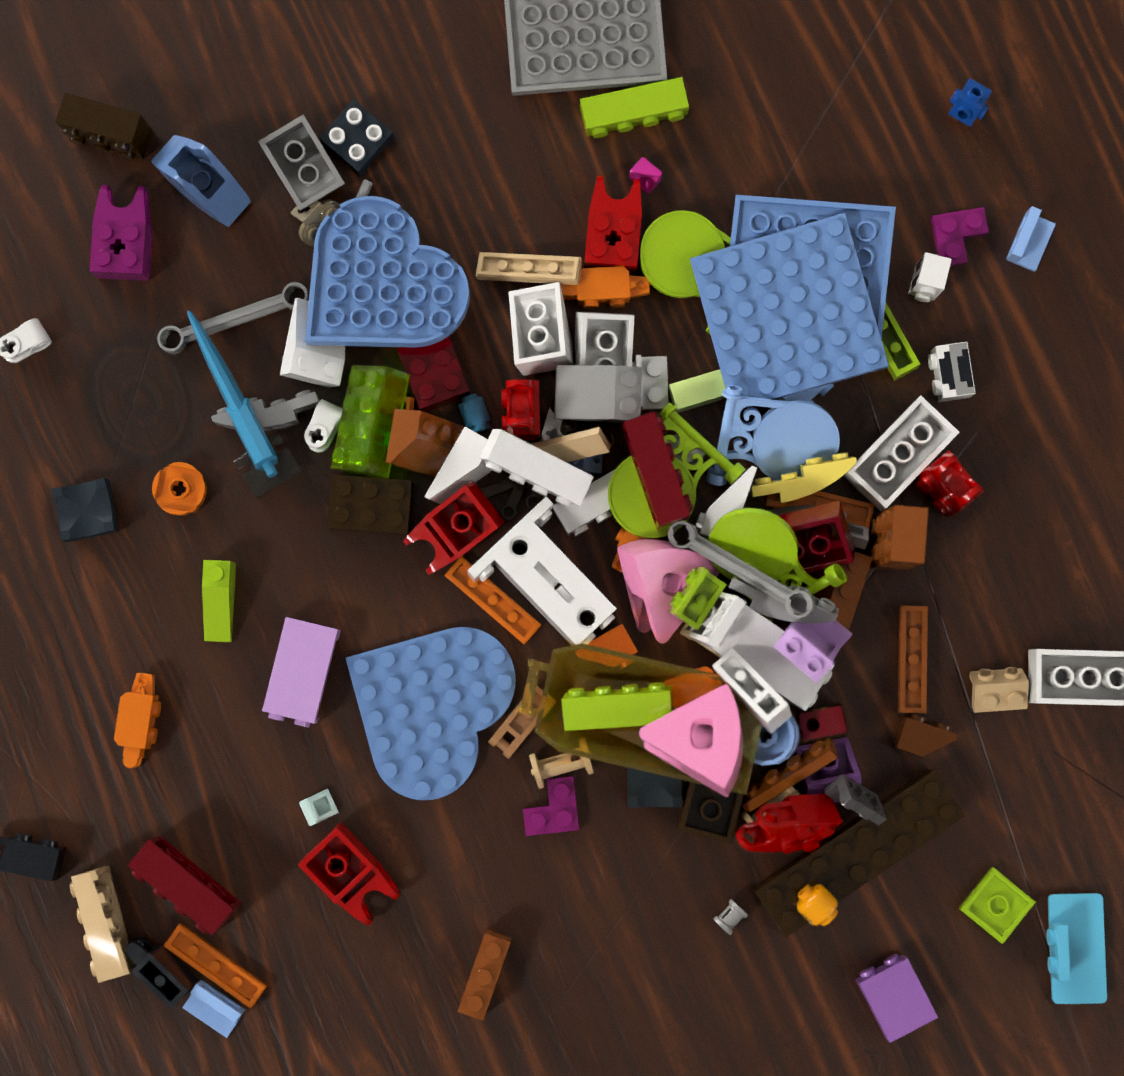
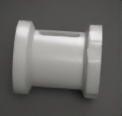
(730, 916)

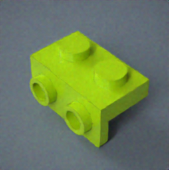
(697, 597)

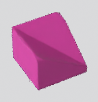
(647, 173)

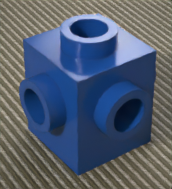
(969, 102)

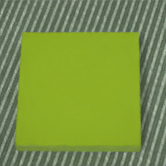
(997, 905)

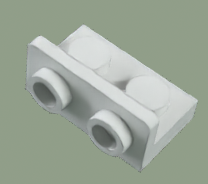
(654, 382)

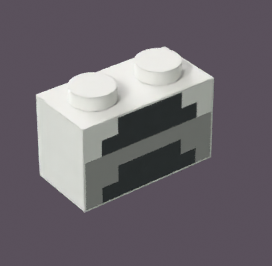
(929, 277)
(951, 372)

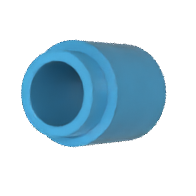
(475, 413)

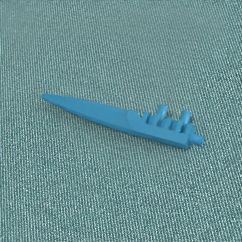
(238, 407)

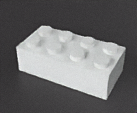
(901, 453)
(1076, 677)

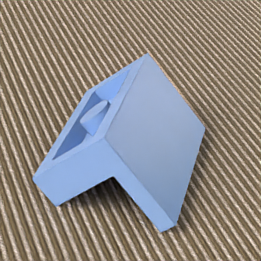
(1030, 240)
(213, 1008)

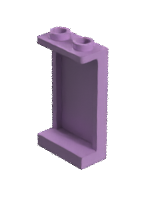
(813, 646)
(300, 671)

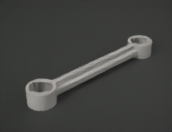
(232, 318)
(741, 569)

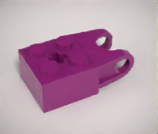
(121, 228)

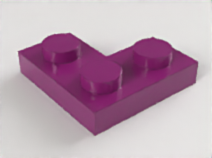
(953, 228)
(559, 815)

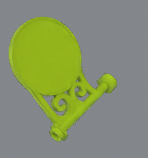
(670, 245)
(626, 492)
(770, 547)

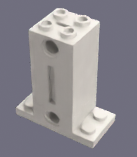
(547, 578)
(752, 636)

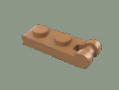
(518, 725)

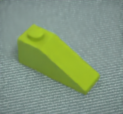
(218, 599)

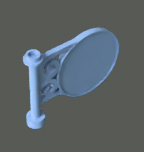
(780, 437)

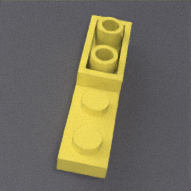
(814, 477)

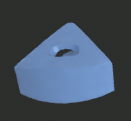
(201, 179)

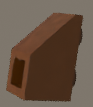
(920, 738)

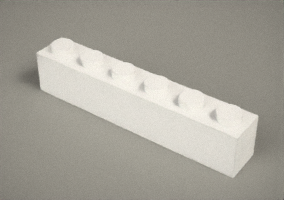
(596, 504)

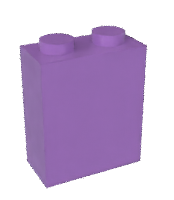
(896, 997)

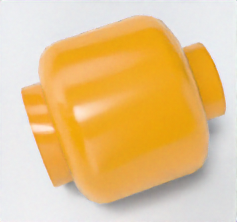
(817, 905)

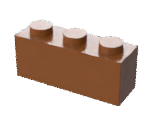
(484, 974)

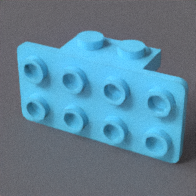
(1077, 948)

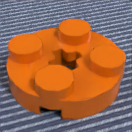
(171, 476)

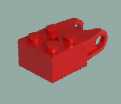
(615, 220)
(523, 409)
(948, 484)
(449, 533)
(791, 825)
(350, 882)

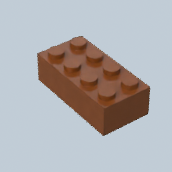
(899, 538)

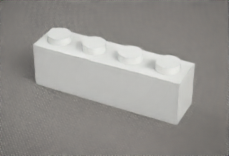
(535, 467)

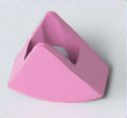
(652, 577)
(701, 739)

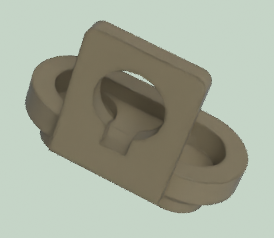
(312, 219)

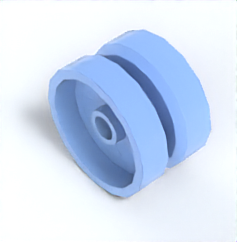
(781, 746)

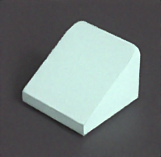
(318, 807)

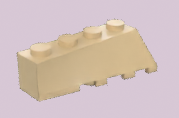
(102, 923)

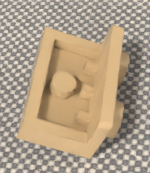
(999, 689)

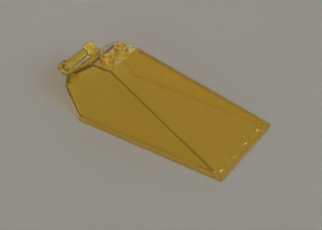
(595, 667)

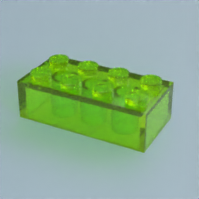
(368, 420)

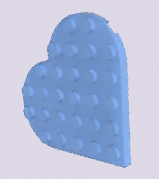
(379, 282)
(428, 703)

